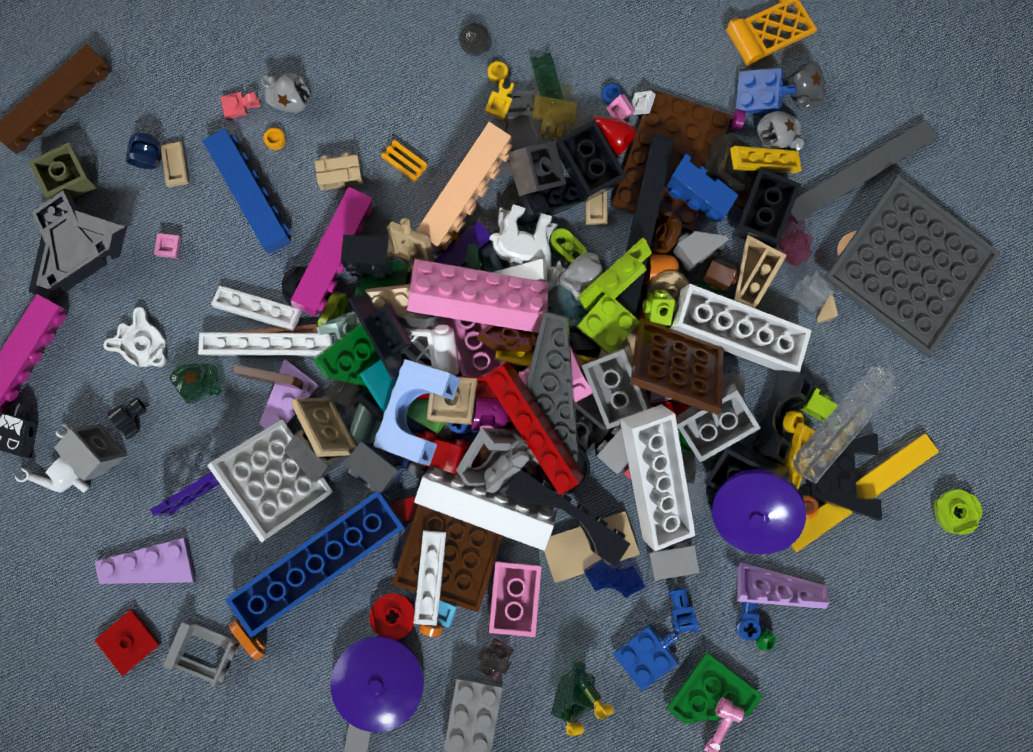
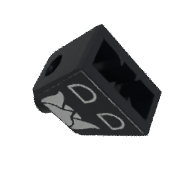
(17, 432)

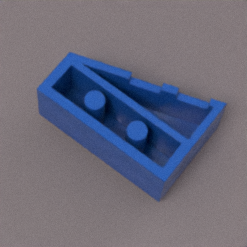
(701, 191)

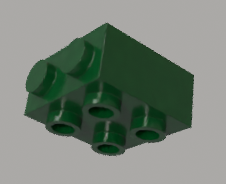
(400, 276)

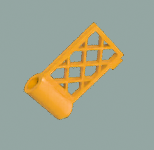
(747, 39)

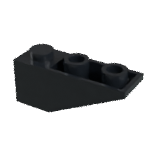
(548, 202)

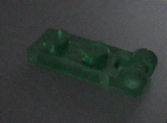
(546, 77)

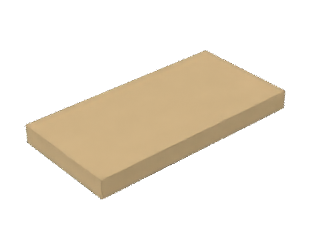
(571, 554)

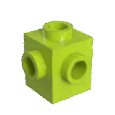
(659, 307)

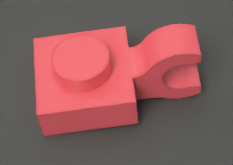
(236, 104)

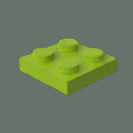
(608, 324)

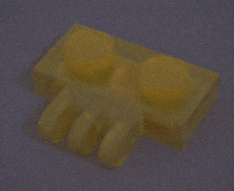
(553, 113)

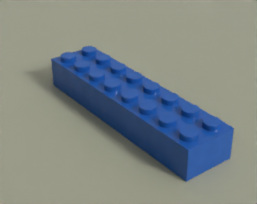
(315, 563)

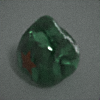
(195, 381)

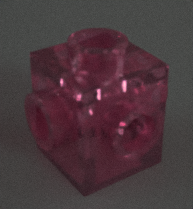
(796, 247)

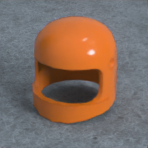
(657, 264)

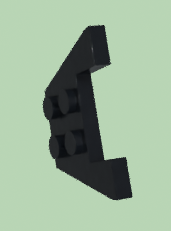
(839, 482)

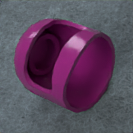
(489, 413)

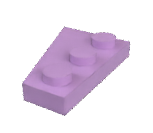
(281, 397)

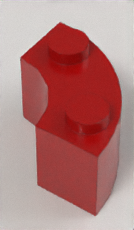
(447, 453)

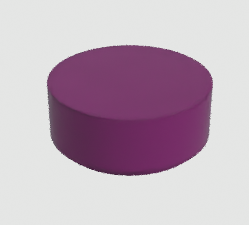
(737, 120)

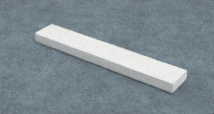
(262, 344)

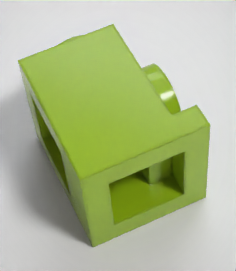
(819, 405)

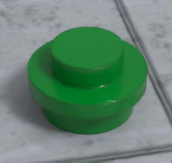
(766, 640)

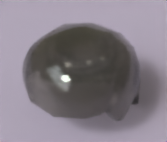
(475, 39)

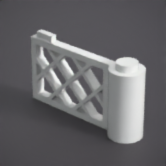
(441, 348)

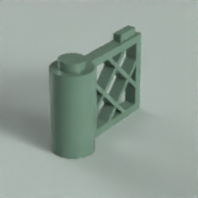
(363, 425)

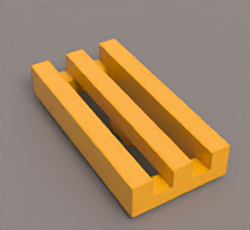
(390, 150)

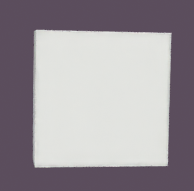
(643, 102)

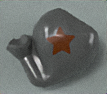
(809, 84)

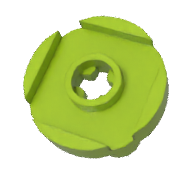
(945, 508)

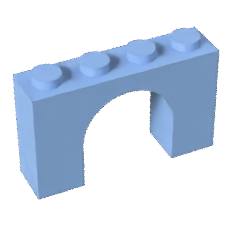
(412, 382)

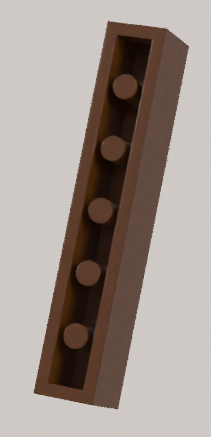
(52, 99)

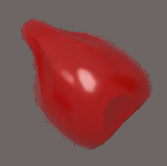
(616, 132)

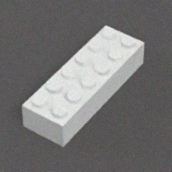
(740, 329)
(658, 477)
(488, 510)

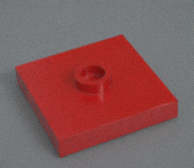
(127, 642)

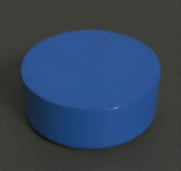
(610, 93)

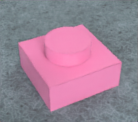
(621, 108)
(167, 245)

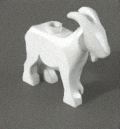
(522, 247)

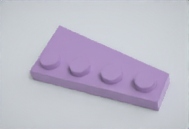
(155, 564)
(775, 588)

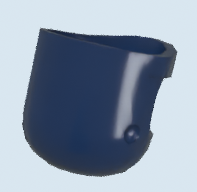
(143, 151)

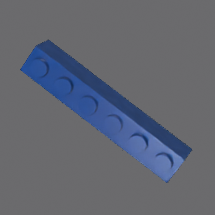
(246, 190)

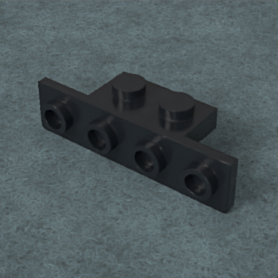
(383, 330)

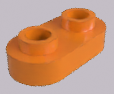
(254, 646)

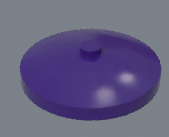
(759, 511)
(377, 684)

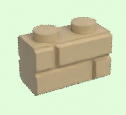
(338, 171)

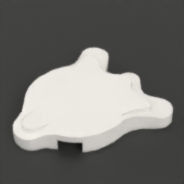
(139, 343)

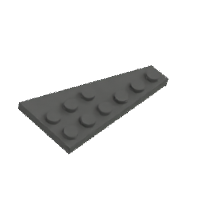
(552, 379)

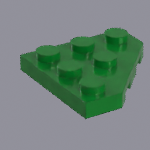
(347, 357)
(705, 687)

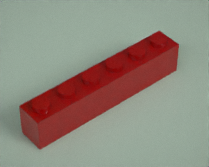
(534, 427)

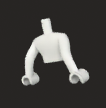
(60, 472)

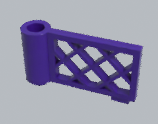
(186, 496)

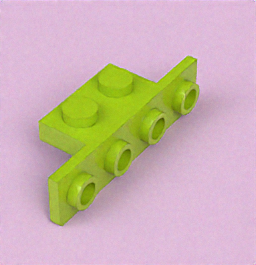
(618, 276)

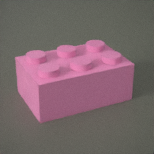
(515, 599)

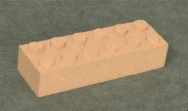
(465, 187)

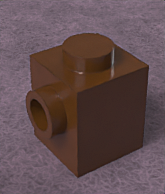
(720, 274)

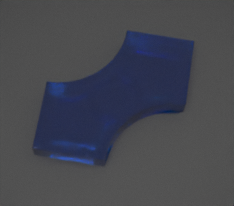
(623, 580)

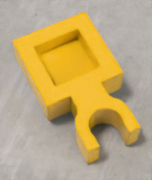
(499, 103)

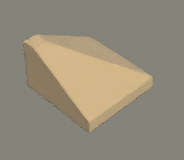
(827, 311)

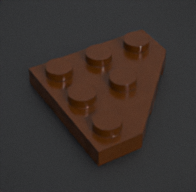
(508, 339)

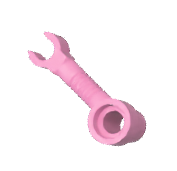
(729, 713)

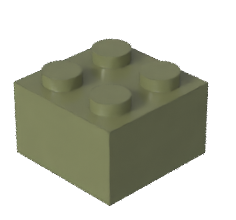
(61, 171)

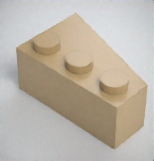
(756, 271)

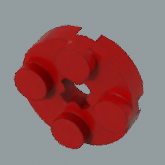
(400, 605)

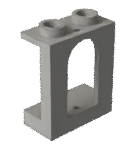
(495, 439)
(176, 659)

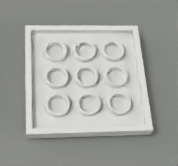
(267, 482)

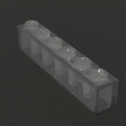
(844, 423)

